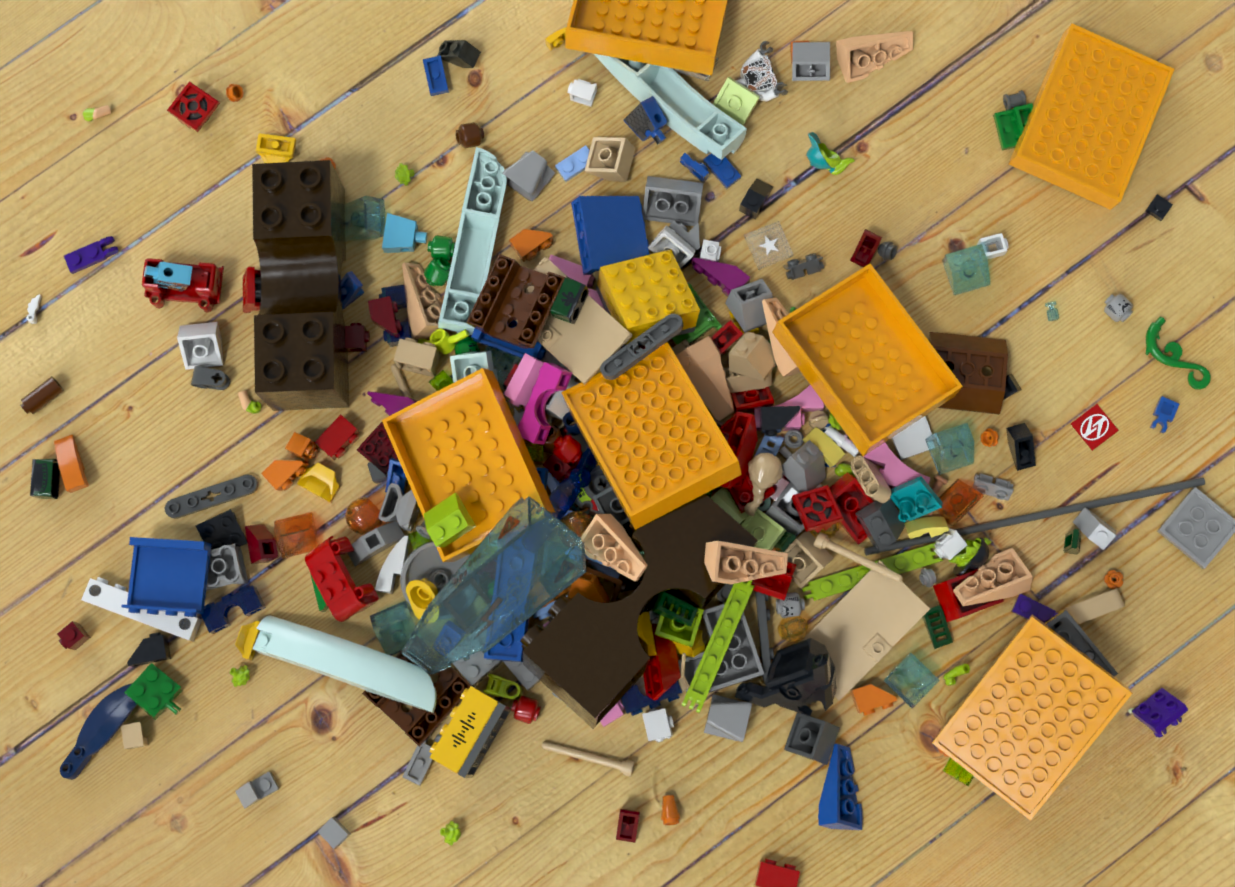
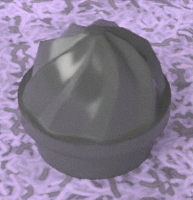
(887, 250)

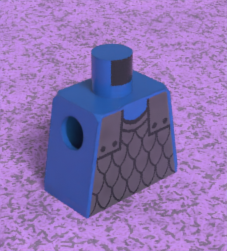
(647, 120)

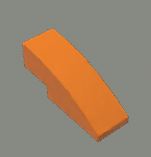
(70, 464)

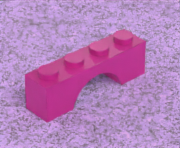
(534, 424)

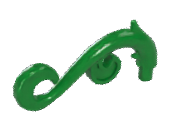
(1173, 361)

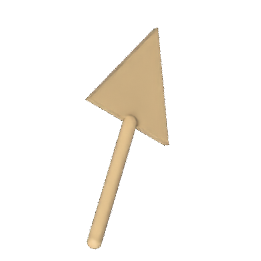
(683, 682)

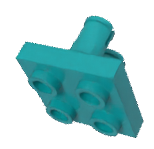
(915, 499)

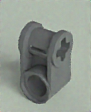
(206, 378)

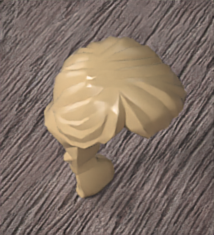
(764, 472)

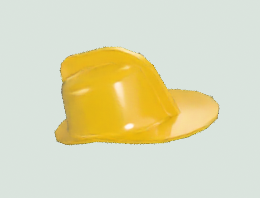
(420, 595)

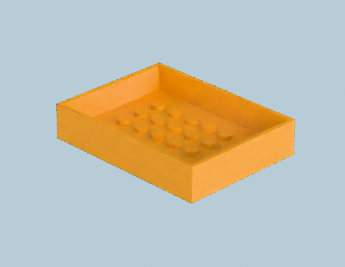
(650, 31)
(1091, 116)
(866, 359)
(652, 436)
(466, 446)
(1032, 717)

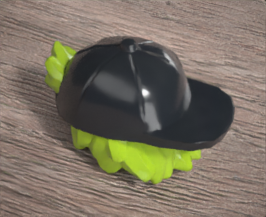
(972, 556)

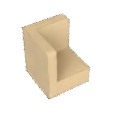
(133, 736)

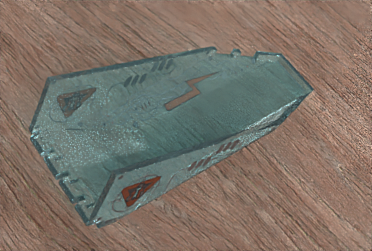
(498, 587)

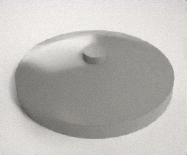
(427, 563)

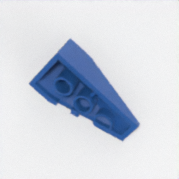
(838, 799)

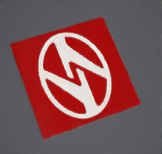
(1094, 427)

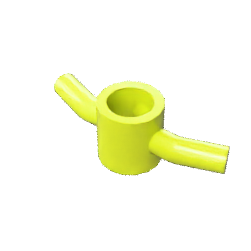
(443, 341)

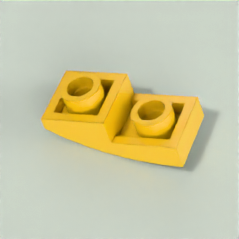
(556, 39)

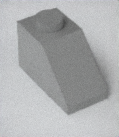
(1095, 528)

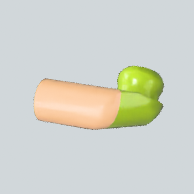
(93, 113)
(247, 404)

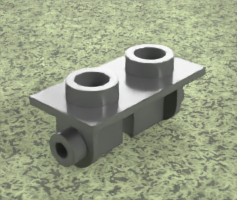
(796, 267)

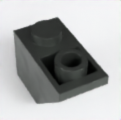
(459, 53)

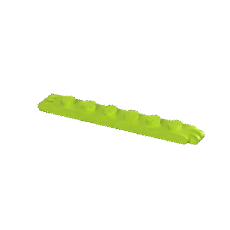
(848, 579)
(718, 644)

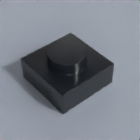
(1159, 207)

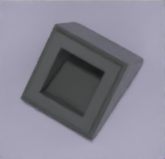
(376, 475)

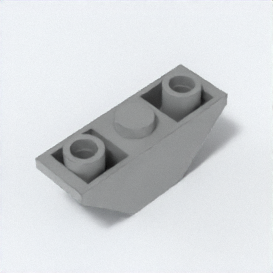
(375, 542)

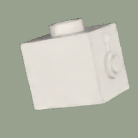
(658, 724)

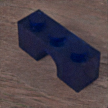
(397, 294)
(216, 615)
(635, 701)

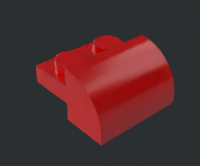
(777, 585)

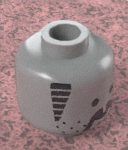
(1118, 308)
(791, 606)

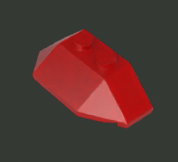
(742, 438)
(662, 668)

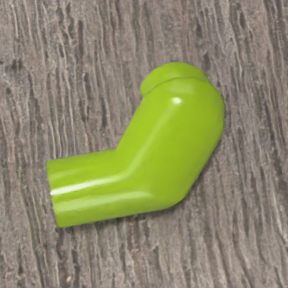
(844, 468)
(957, 671)

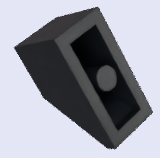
(755, 198)
(775, 419)
(1021, 446)
(151, 650)

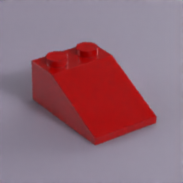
(850, 499)
(950, 603)

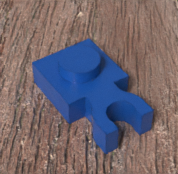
(697, 169)
(1165, 411)

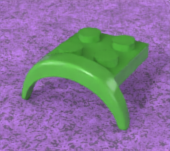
(704, 322)

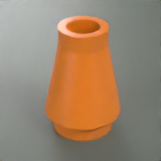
(670, 813)

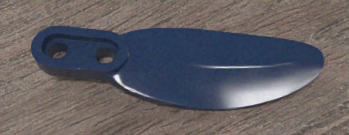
(97, 731)

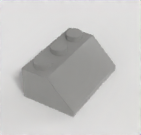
(672, 201)

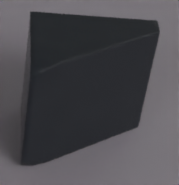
(1012, 386)

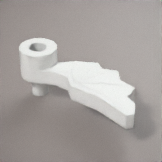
(33, 306)

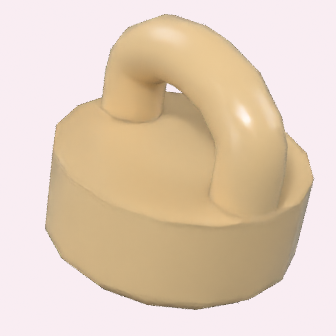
(818, 419)

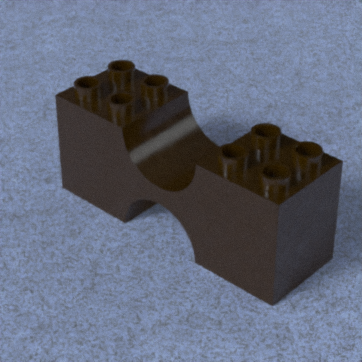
(301, 256)
(592, 647)

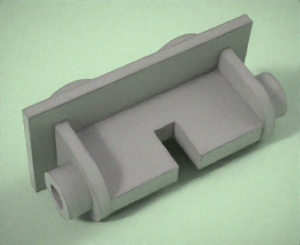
(1001, 489)

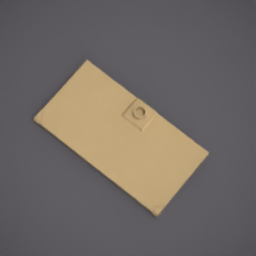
(587, 342)
(866, 626)

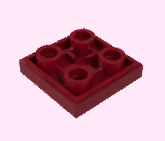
(378, 449)

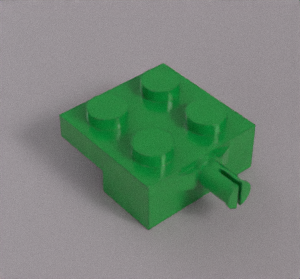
(1011, 125)
(154, 692)

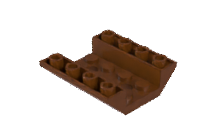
(506, 300)
(968, 358)
(419, 723)

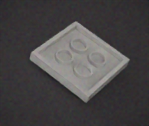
(1198, 528)

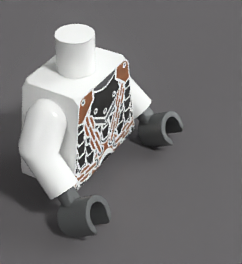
(759, 76)

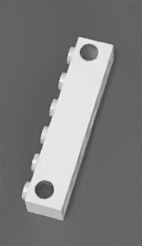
(112, 598)

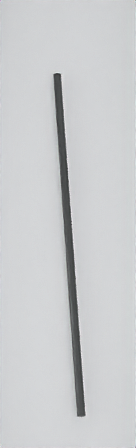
(1044, 514)

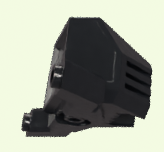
(795, 679)

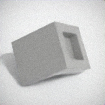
(334, 832)

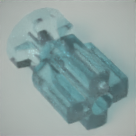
(1052, 313)

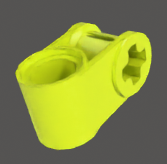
(499, 687)

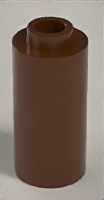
(41, 395)

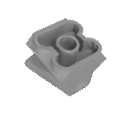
(529, 175)
(399, 508)
(226, 567)
(727, 718)

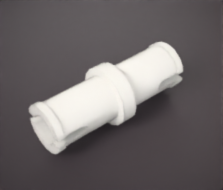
(842, 441)

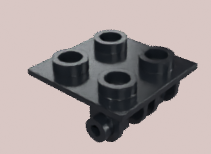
(222, 530)

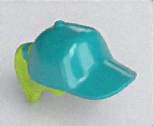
(823, 158)

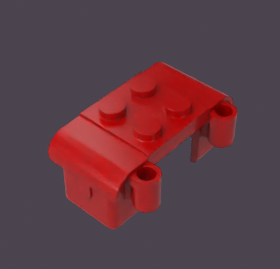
(203, 288)
(335, 581)

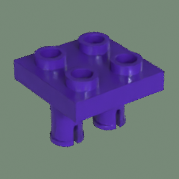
(1160, 711)

